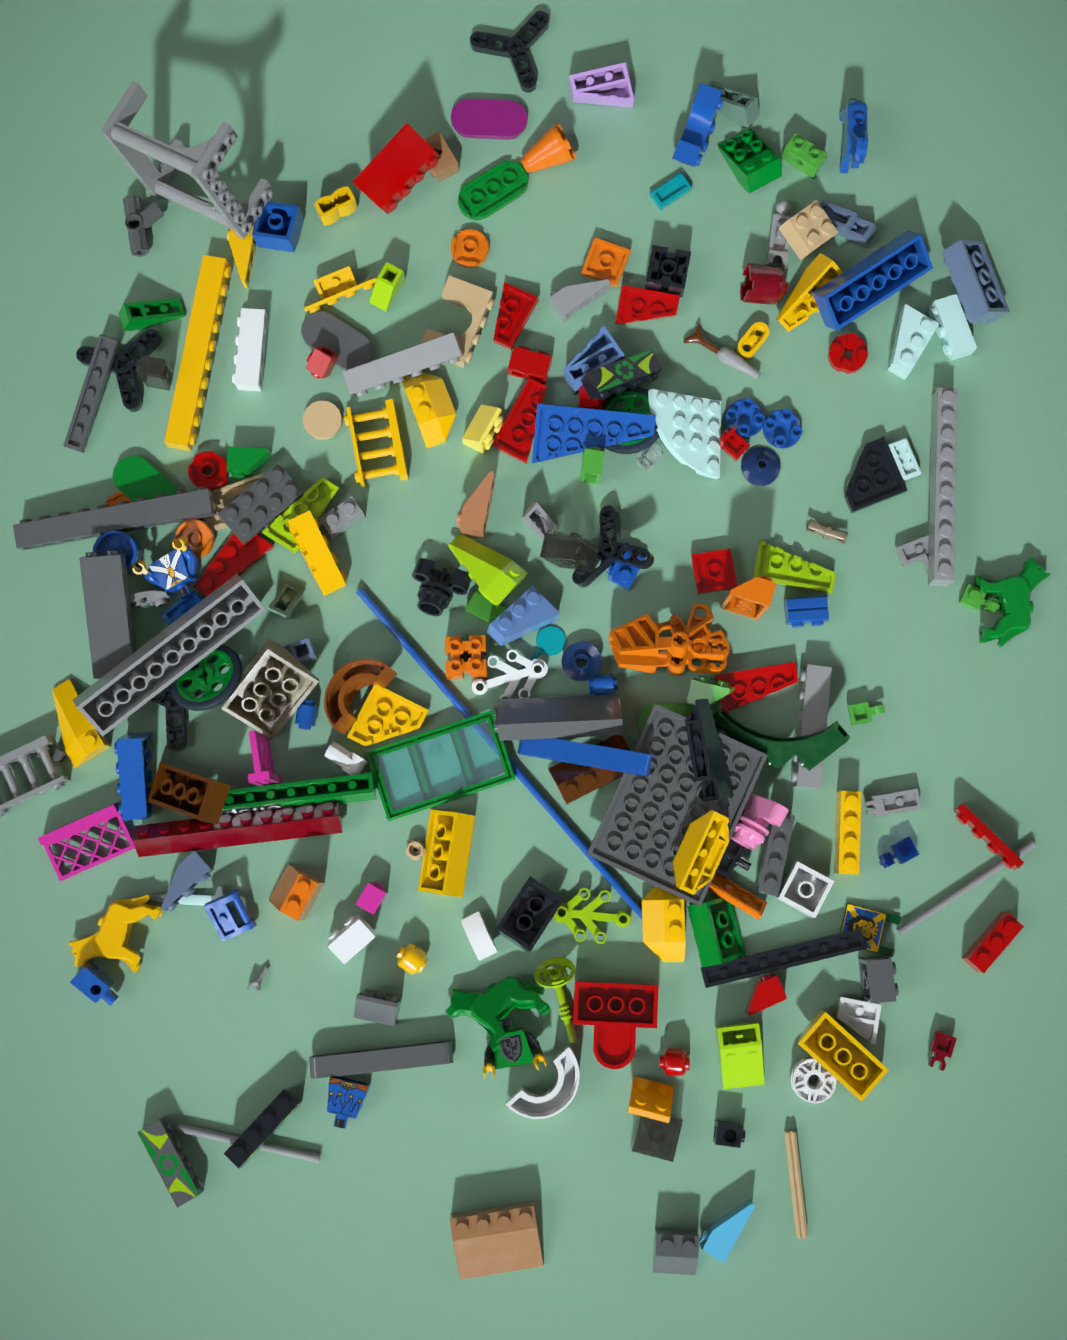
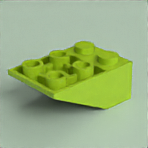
(740, 1054)

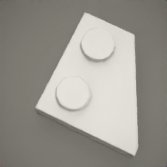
(860, 1017)

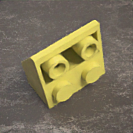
(483, 428)

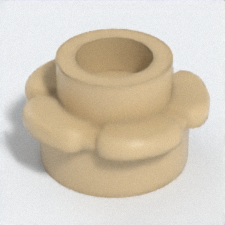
(410, 850)

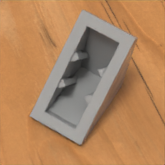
(538, 521)

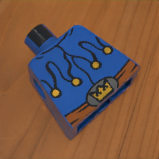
(88, 979)
(345, 1098)

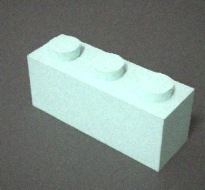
(952, 327)

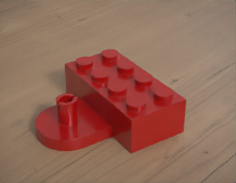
(615, 1013)

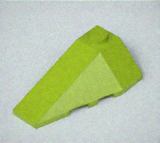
(492, 571)

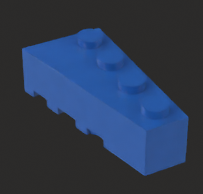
(134, 775)

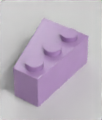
(602, 87)

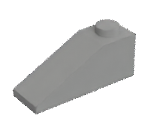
(576, 297)

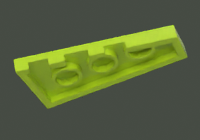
(314, 499)
(792, 570)

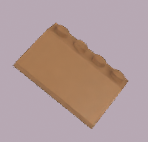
(496, 1240)

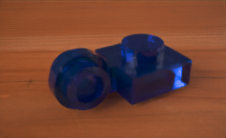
(902, 850)

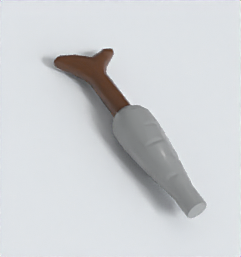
(724, 354)

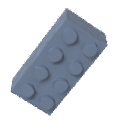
(975, 281)

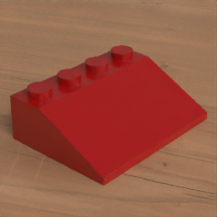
(397, 169)

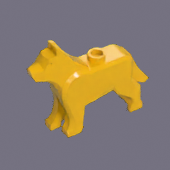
(115, 932)

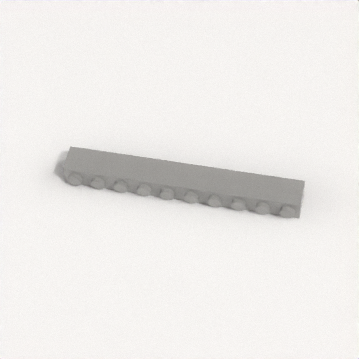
(942, 487)

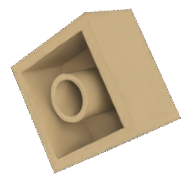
(808, 230)

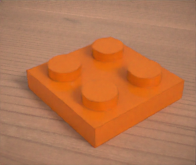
(605, 262)

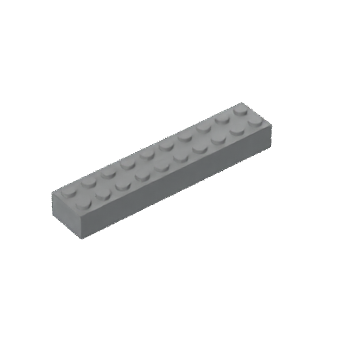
(169, 655)

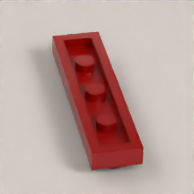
(982, 832)

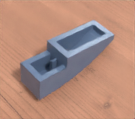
(849, 225)

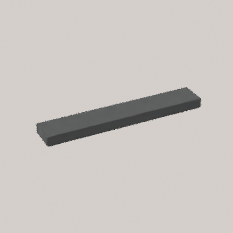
(91, 393)

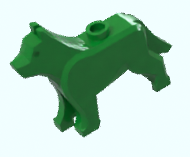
(1014, 601)
(496, 1003)

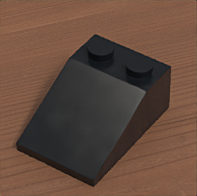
(529, 914)

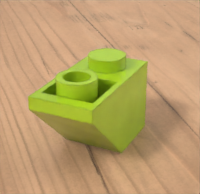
(387, 286)

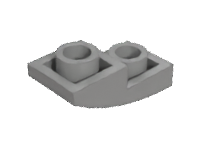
(154, 598)

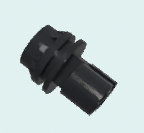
(438, 586)

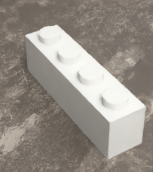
(251, 349)

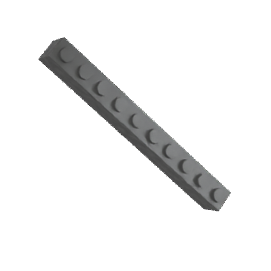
(123, 518)

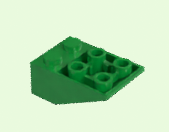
(751, 160)

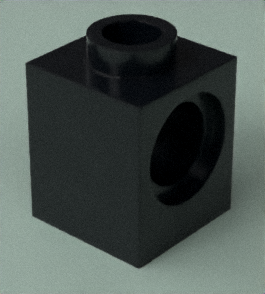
(719, 1132)

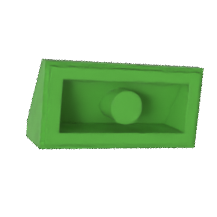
(484, 608)

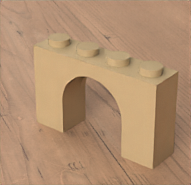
(477, 303)

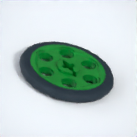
(630, 397)
(186, 696)

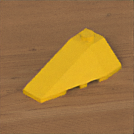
(78, 734)

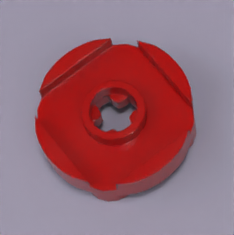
(851, 343)
(198, 467)

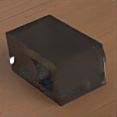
(155, 372)

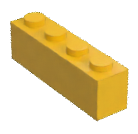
(847, 832)

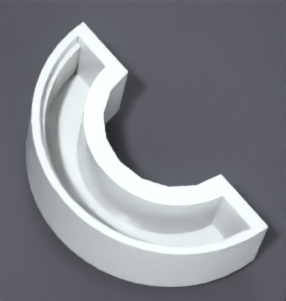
(554, 1100)

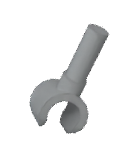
(257, 983)

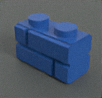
(806, 610)

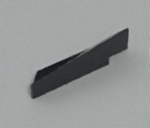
(706, 753)

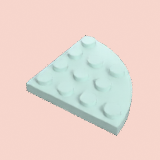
(689, 429)

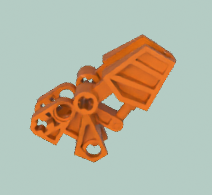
(638, 644)

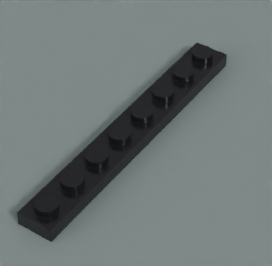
(784, 957)

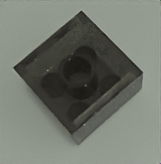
(569, 551)
(657, 1137)

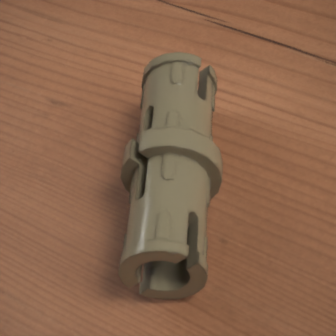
(827, 531)

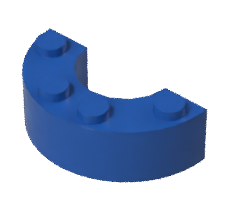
(698, 126)

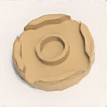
(322, 420)

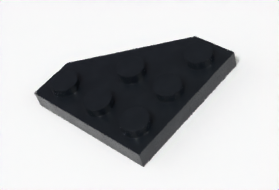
(874, 477)

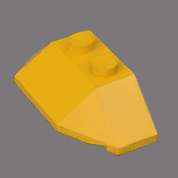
(430, 407)
(701, 851)
(664, 924)

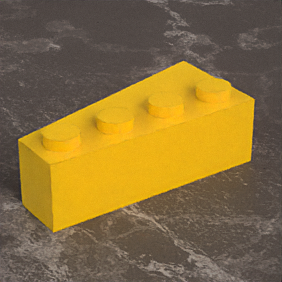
(316, 553)

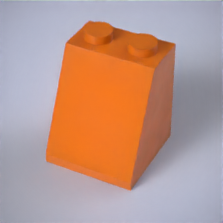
(295, 893)

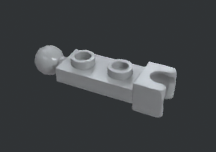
(778, 245)

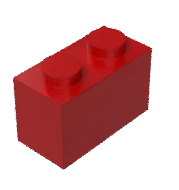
(529, 364)

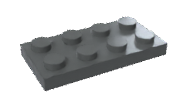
(260, 504)

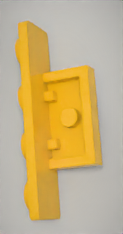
(336, 285)

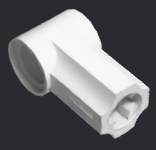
(348, 761)

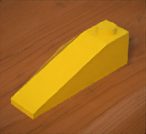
(801, 301)

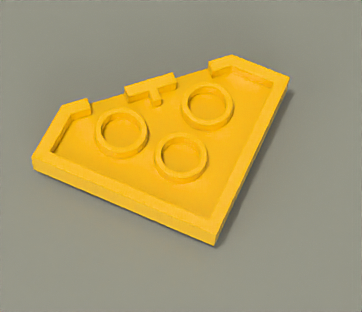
(386, 717)

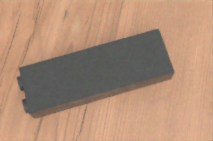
(107, 610)
(558, 717)

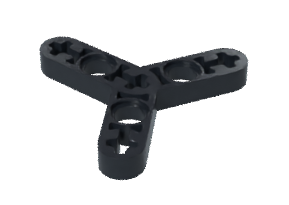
(520, 42)
(128, 373)
(616, 554)
(174, 711)

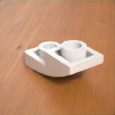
(478, 935)

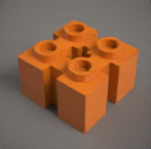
(457, 648)

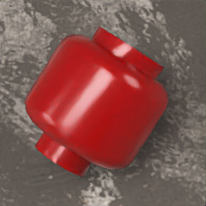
(675, 1061)

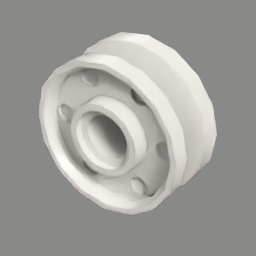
(799, 1081)

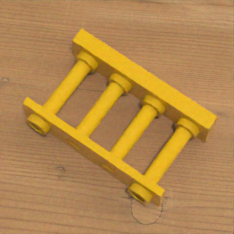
(391, 431)

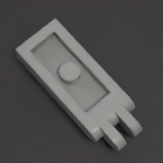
(894, 802)

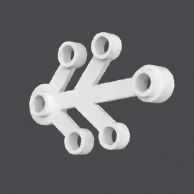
(513, 675)

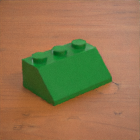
(716, 932)

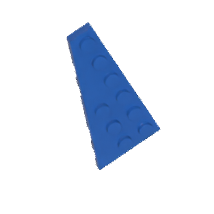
(570, 430)

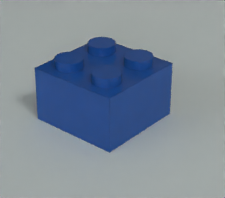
(278, 227)

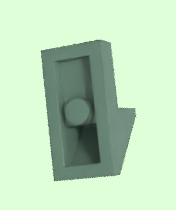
(286, 601)

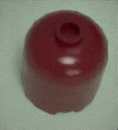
(763, 284)

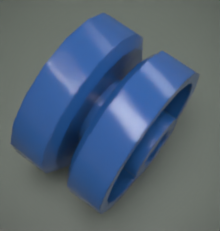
(124, 544)

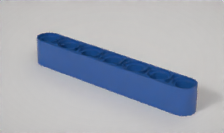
(587, 755)

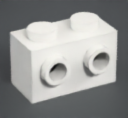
(350, 938)

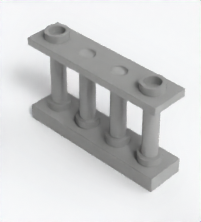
(23, 755)

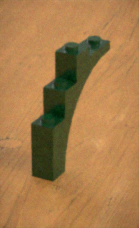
(809, 748)

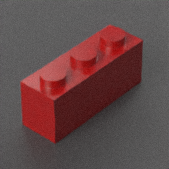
(992, 942)

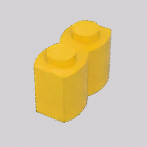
(334, 206)

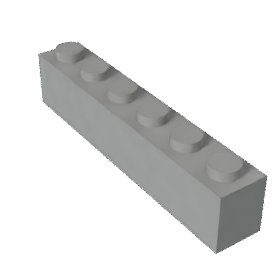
(403, 363)
(812, 718)

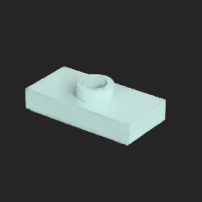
(905, 459)

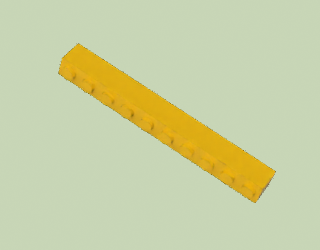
(197, 353)

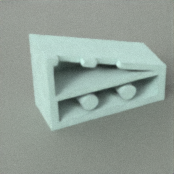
(911, 338)

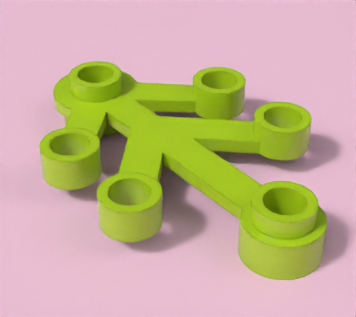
(587, 915)

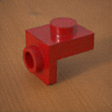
(733, 444)

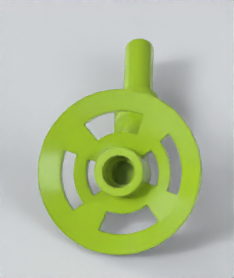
(558, 981)

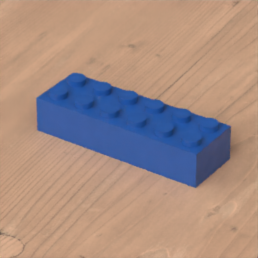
(872, 280)

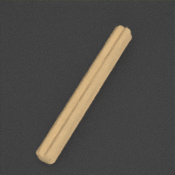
(796, 1184)

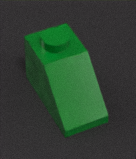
(246, 460)

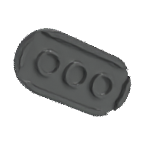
(329, 331)

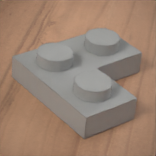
(914, 552)

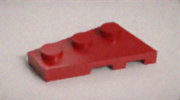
(644, 305)
(514, 313)

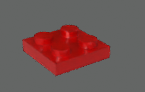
(714, 571)

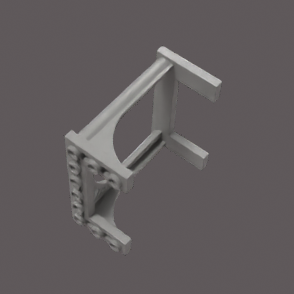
(196, 161)

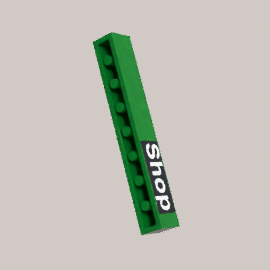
(342, 789)

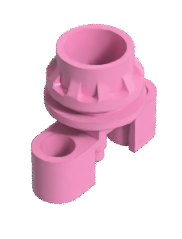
(756, 817)

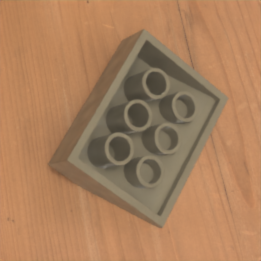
(270, 690)

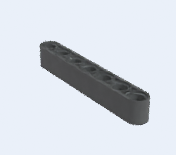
(381, 1059)

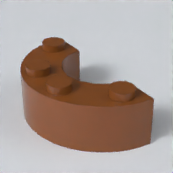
(347, 683)

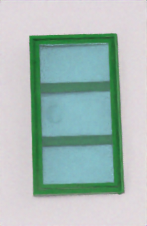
(440, 765)

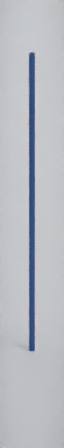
(517, 771)

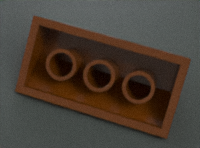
(578, 781)

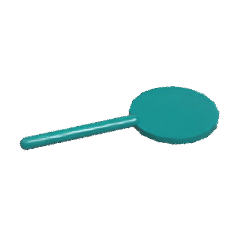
(549, 642)

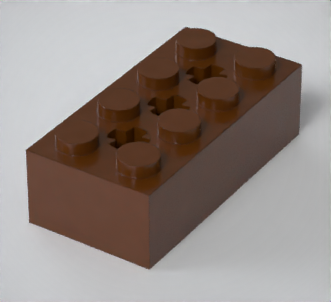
(189, 793)

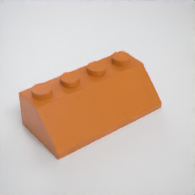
(751, 597)

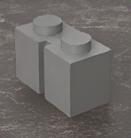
(340, 521)

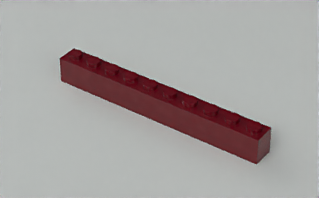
(238, 829)

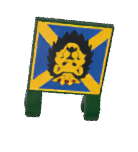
(872, 926)

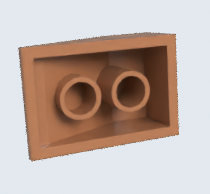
(476, 509)

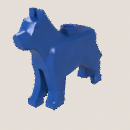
(855, 134)

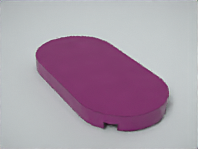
(489, 119)

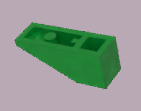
(149, 313)

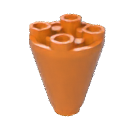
(549, 151)

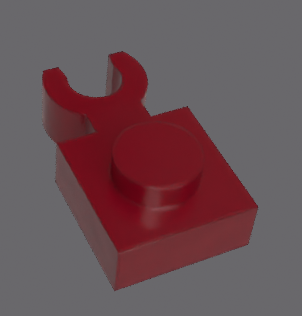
(942, 1046)

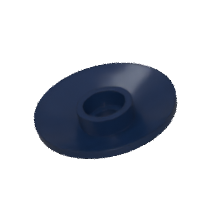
(757, 475)
(577, 652)

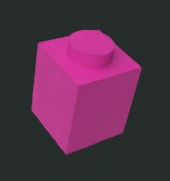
(372, 897)

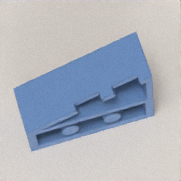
(598, 353)
(525, 615)

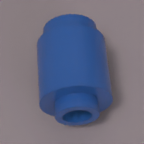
(602, 684)
(306, 715)

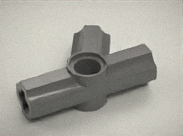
(144, 217)

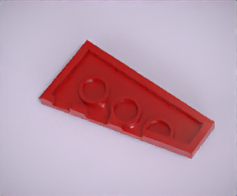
(519, 427)
(230, 561)
(756, 683)

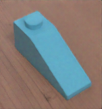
(724, 1233)

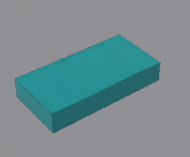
(670, 191)

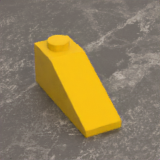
(243, 254)

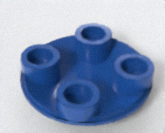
(745, 417)
(782, 428)

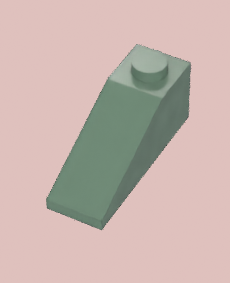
(738, 105)

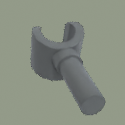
(57, 756)

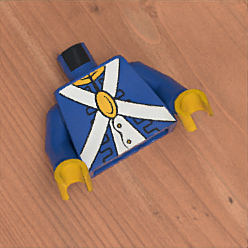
(173, 570)

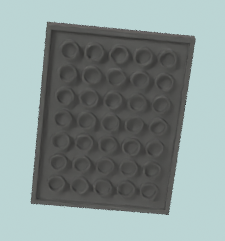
(655, 811)

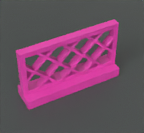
(262, 761)
(78, 826)

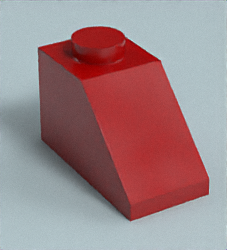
(765, 994)

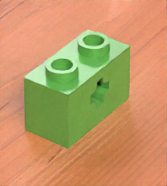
(804, 155)
(592, 465)

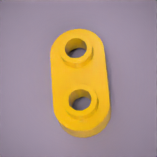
(752, 341)

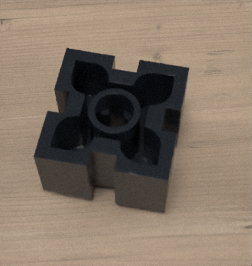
(675, 262)

